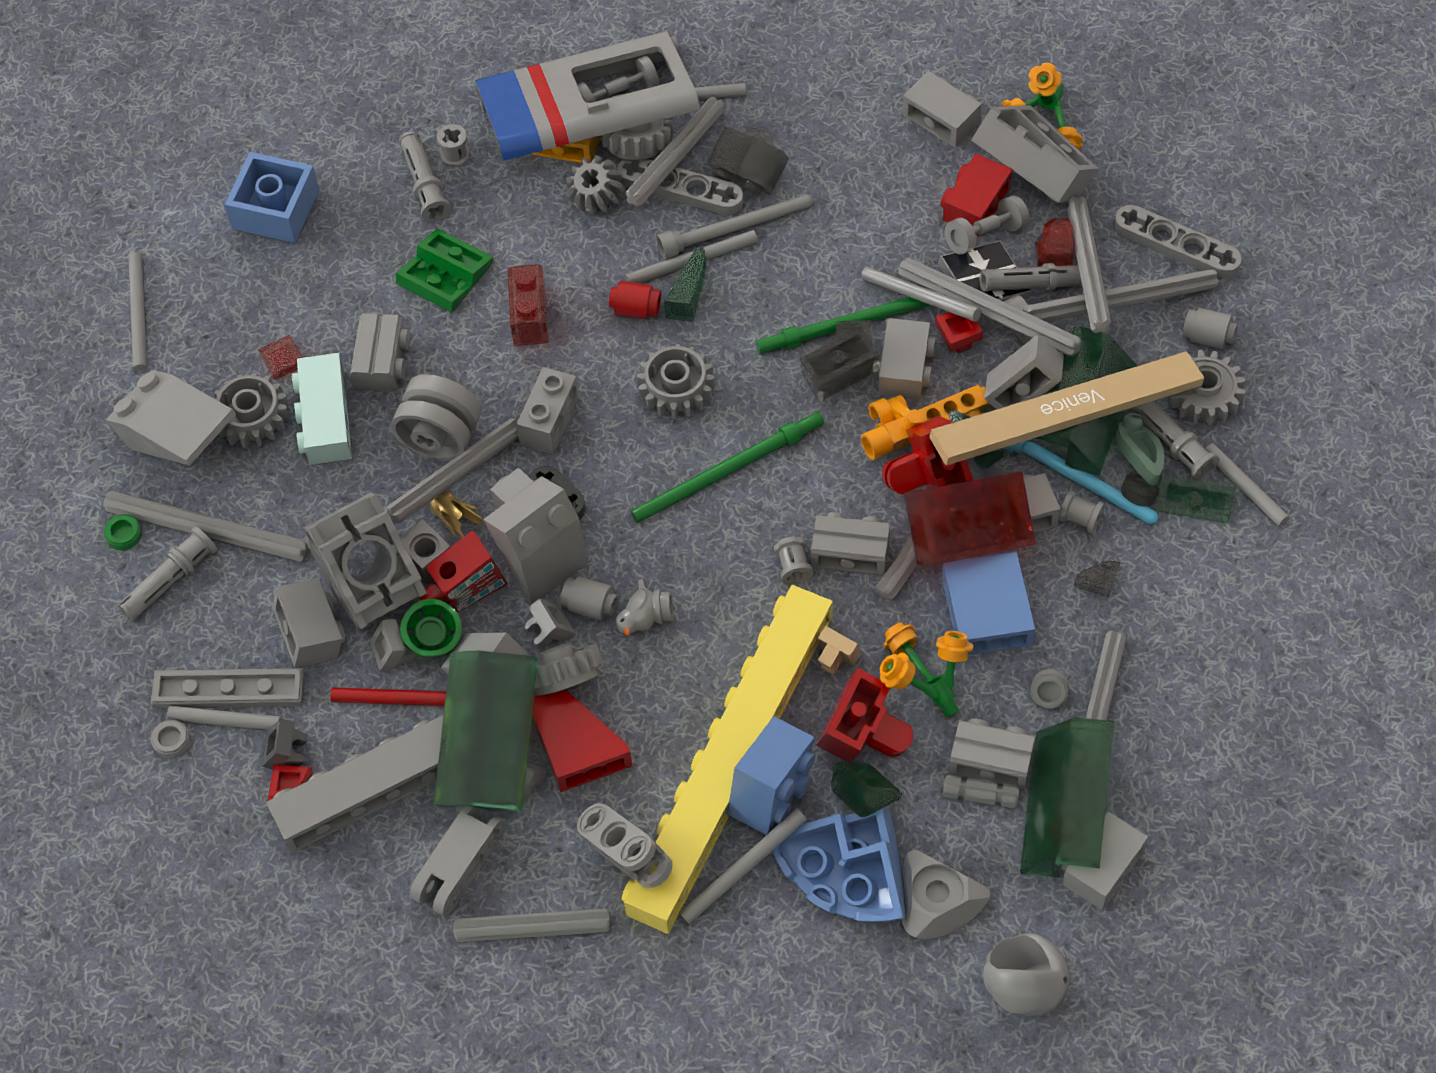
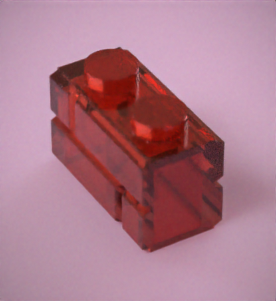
(527, 305)

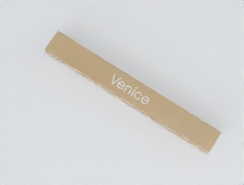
(1065, 408)

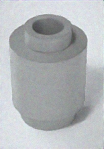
(1210, 328)
(589, 598)

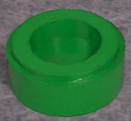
(122, 532)

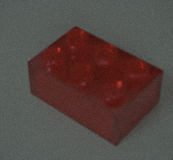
(969, 518)

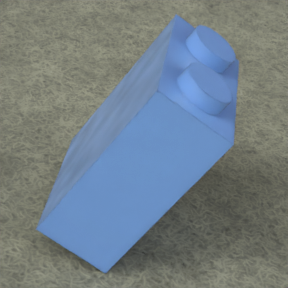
(989, 602)

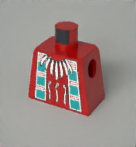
(464, 574)

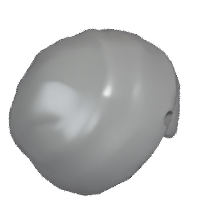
(1026, 975)

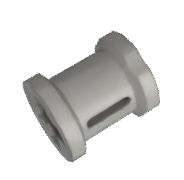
(457, 140)
(1081, 511)
(800, 563)

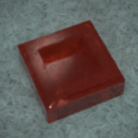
(280, 357)

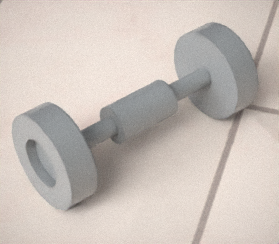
(646, 73)
(1011, 213)

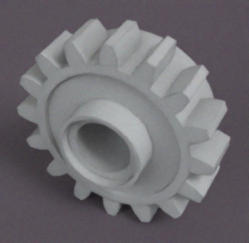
(639, 141)
(692, 383)
(1223, 392)
(257, 407)
(566, 667)

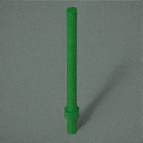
(792, 337)
(787, 435)

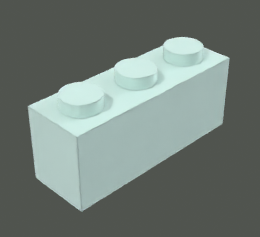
(322, 409)

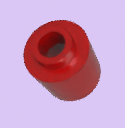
(635, 300)

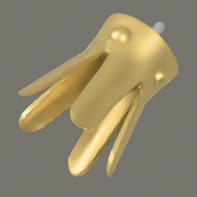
(451, 510)

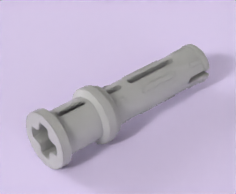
(427, 187)
(1182, 444)
(179, 563)

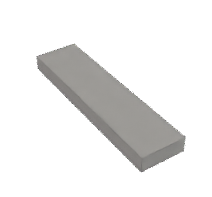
(228, 688)

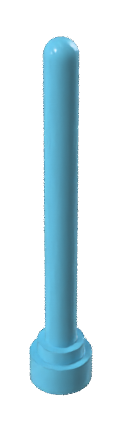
(1084, 479)

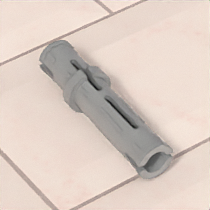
(1043, 277)

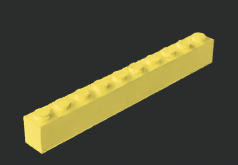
(703, 801)

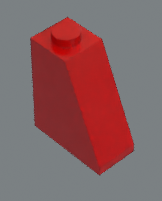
(576, 741)

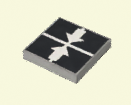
(968, 266)

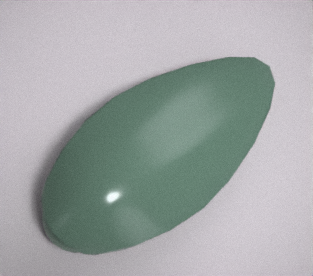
(1141, 448)

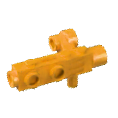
(896, 418)

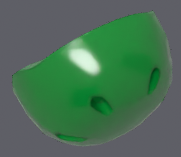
(430, 630)

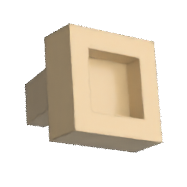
(836, 650)

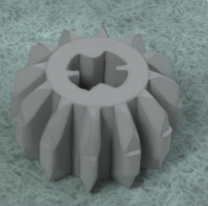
(585, 177)

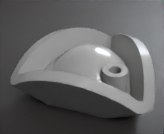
(938, 897)

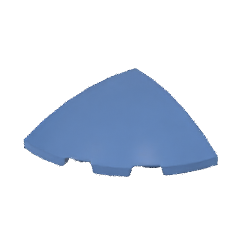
(847, 865)

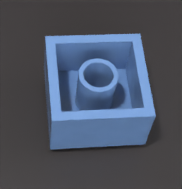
(272, 197)
(771, 776)

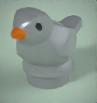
(645, 610)

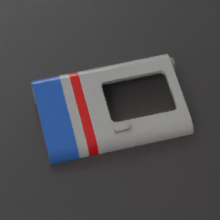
(544, 108)

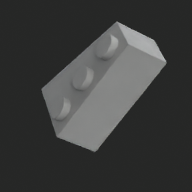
(1035, 151)

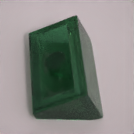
(1195, 499)
(863, 787)

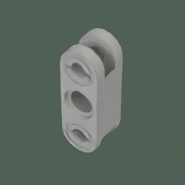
(624, 845)
(457, 859)

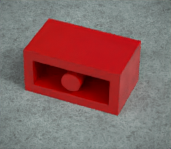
(976, 190)

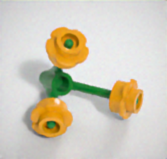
(1049, 86)
(899, 672)

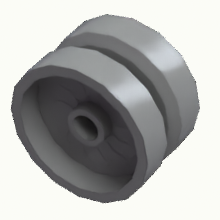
(436, 417)

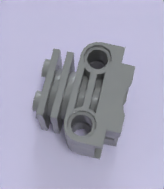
(390, 578)

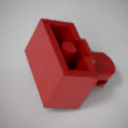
(924, 463)
(862, 720)

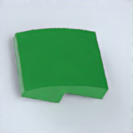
(444, 269)

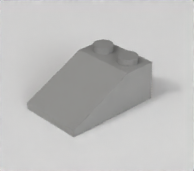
(168, 418)
(539, 538)

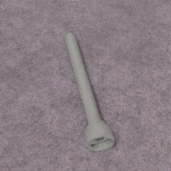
(672, 244)

